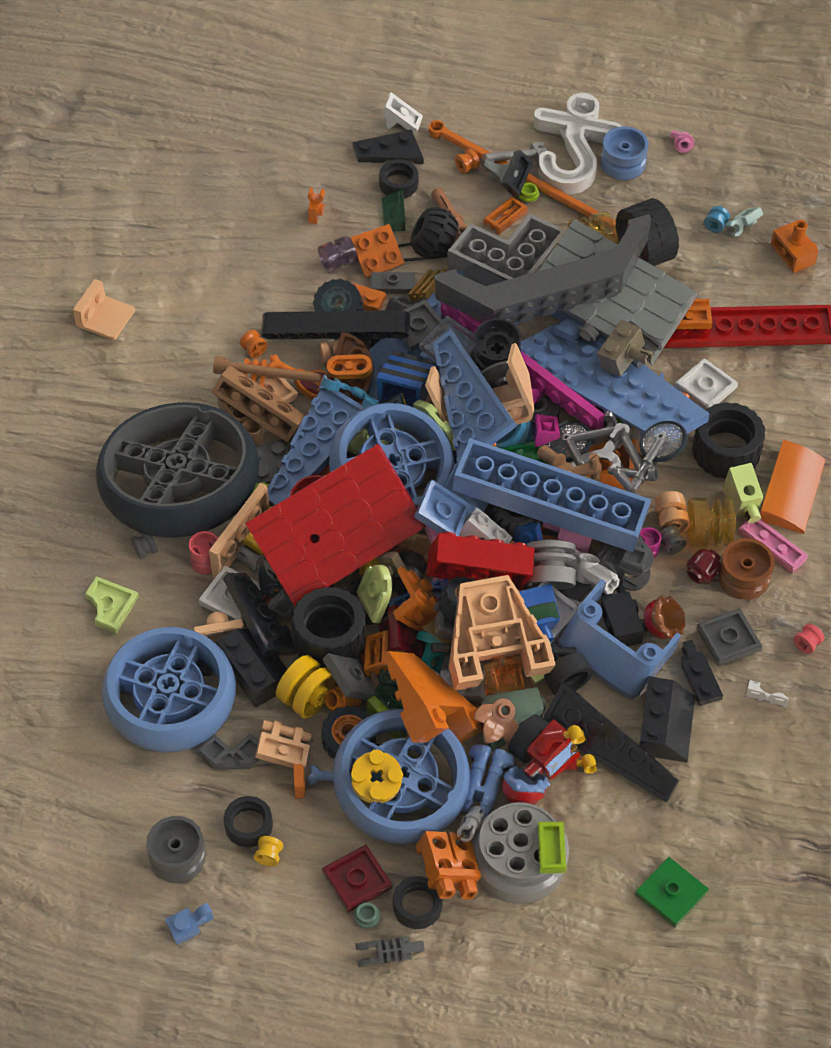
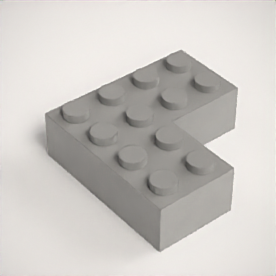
(508, 259)

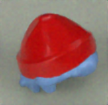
(521, 789)

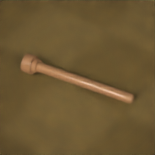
(221, 364)

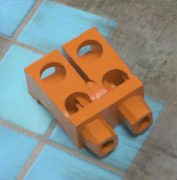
(449, 865)

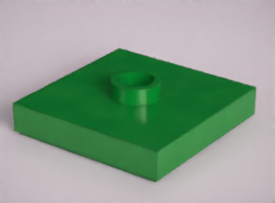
(672, 891)

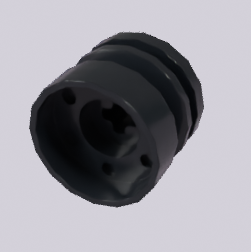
(494, 337)

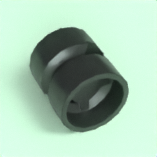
(412, 561)

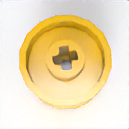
(305, 686)

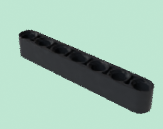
(332, 323)

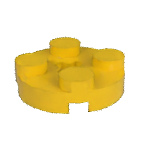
(378, 791)

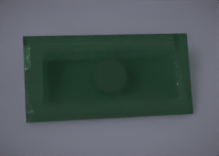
(394, 211)

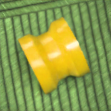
(268, 851)

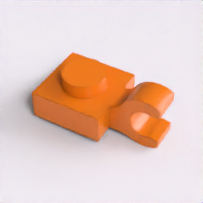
(315, 207)

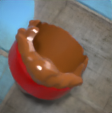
(664, 618)

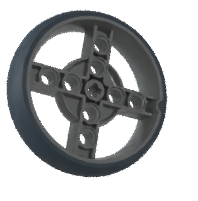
(177, 469)

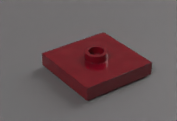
(357, 878)

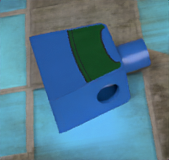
(542, 604)

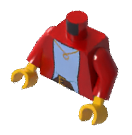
(557, 751)

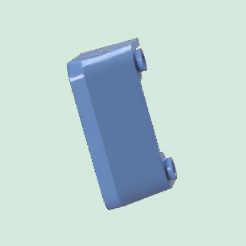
(609, 658)

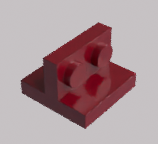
(401, 635)

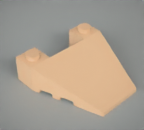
(492, 624)

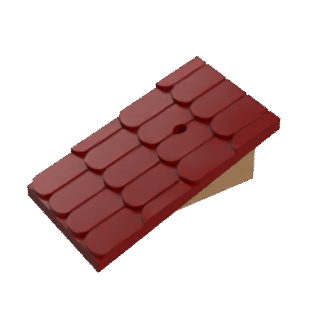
(355, 512)

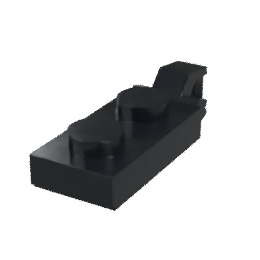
(699, 675)

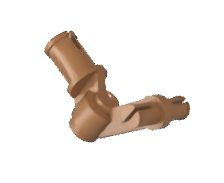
(559, 461)

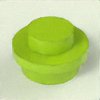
(529, 193)

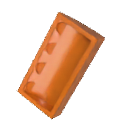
(792, 487)

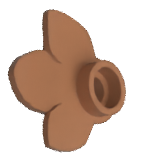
(495, 723)

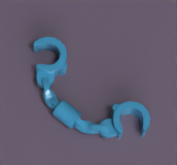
(336, 385)

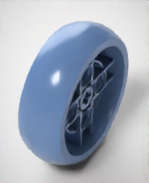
(380, 424)
(168, 689)
(441, 798)

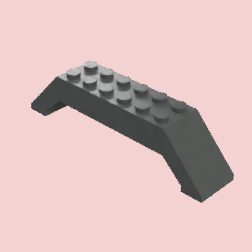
(550, 288)

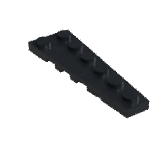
(610, 744)

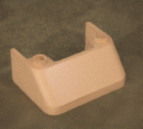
(514, 396)

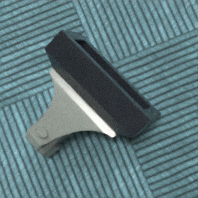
(511, 174)

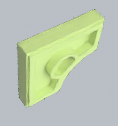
(112, 603)

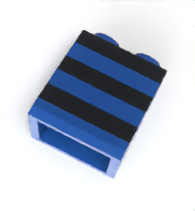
(404, 375)

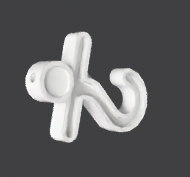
(576, 127)

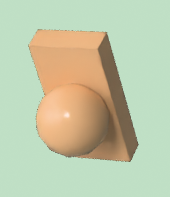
(218, 625)

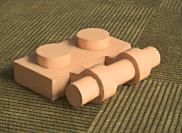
(283, 750)

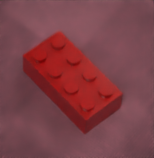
(479, 559)

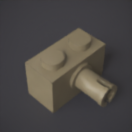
(622, 348)

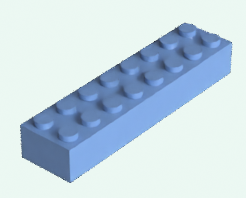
(551, 495)

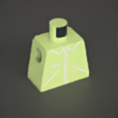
(745, 492)

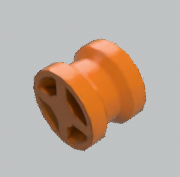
(467, 161)
(253, 343)

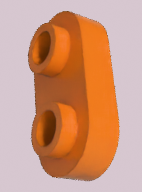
(350, 366)

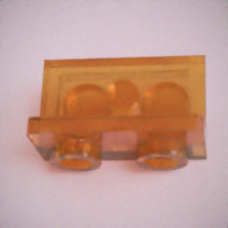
(504, 674)

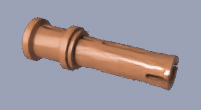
(443, 202)

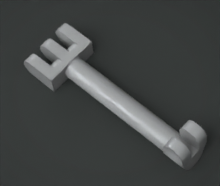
(534, 151)

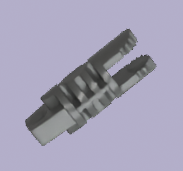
(389, 950)

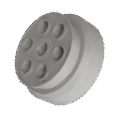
(496, 870)

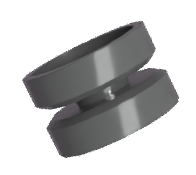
(176, 849)

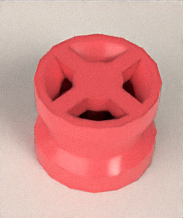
(808, 638)

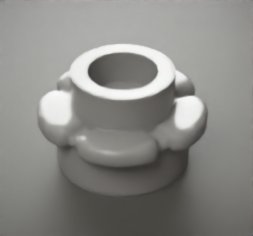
(588, 332)

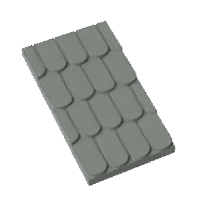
(648, 298)

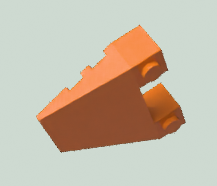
(429, 701)

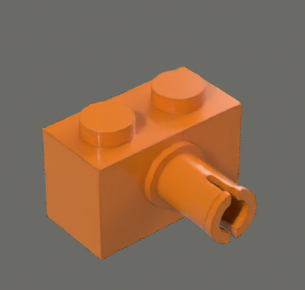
(794, 245)

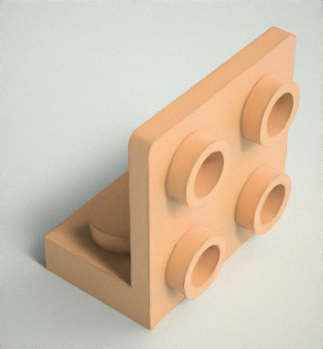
(101, 313)

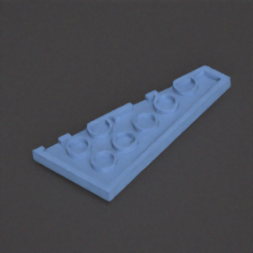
(469, 400)

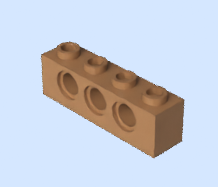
(258, 403)

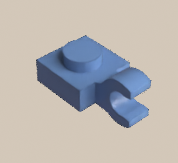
(185, 924)

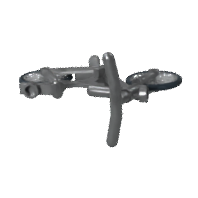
(657, 444)

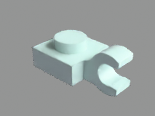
(747, 218)

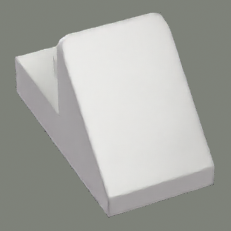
(400, 112)

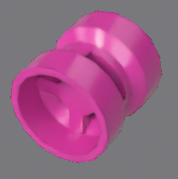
(652, 539)

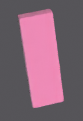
(782, 549)

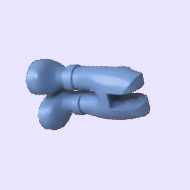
(488, 792)

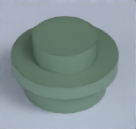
(367, 915)

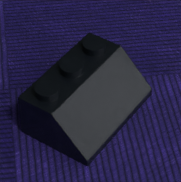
(252, 671)
(667, 720)

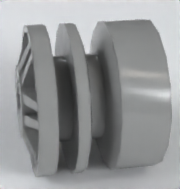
(550, 563)

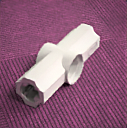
(591, 572)

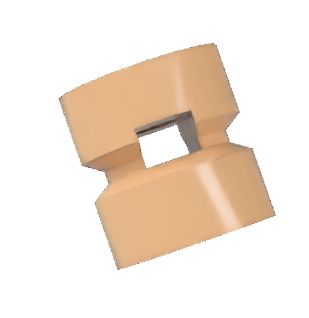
(672, 511)

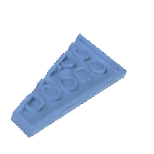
(312, 442)

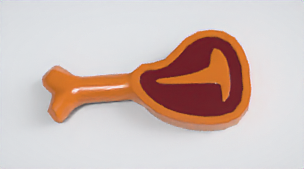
(307, 388)

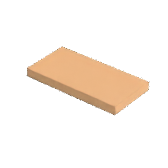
(231, 540)

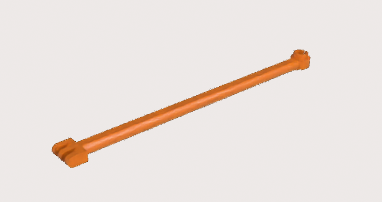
(437, 130)

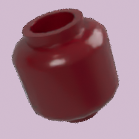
(703, 566)

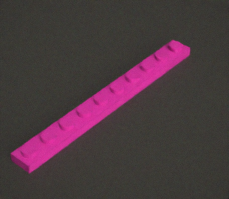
(543, 380)

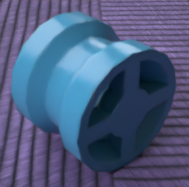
(716, 219)

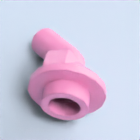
(683, 141)

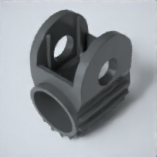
(610, 558)

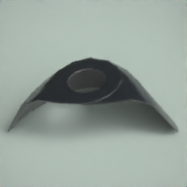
(266, 583)

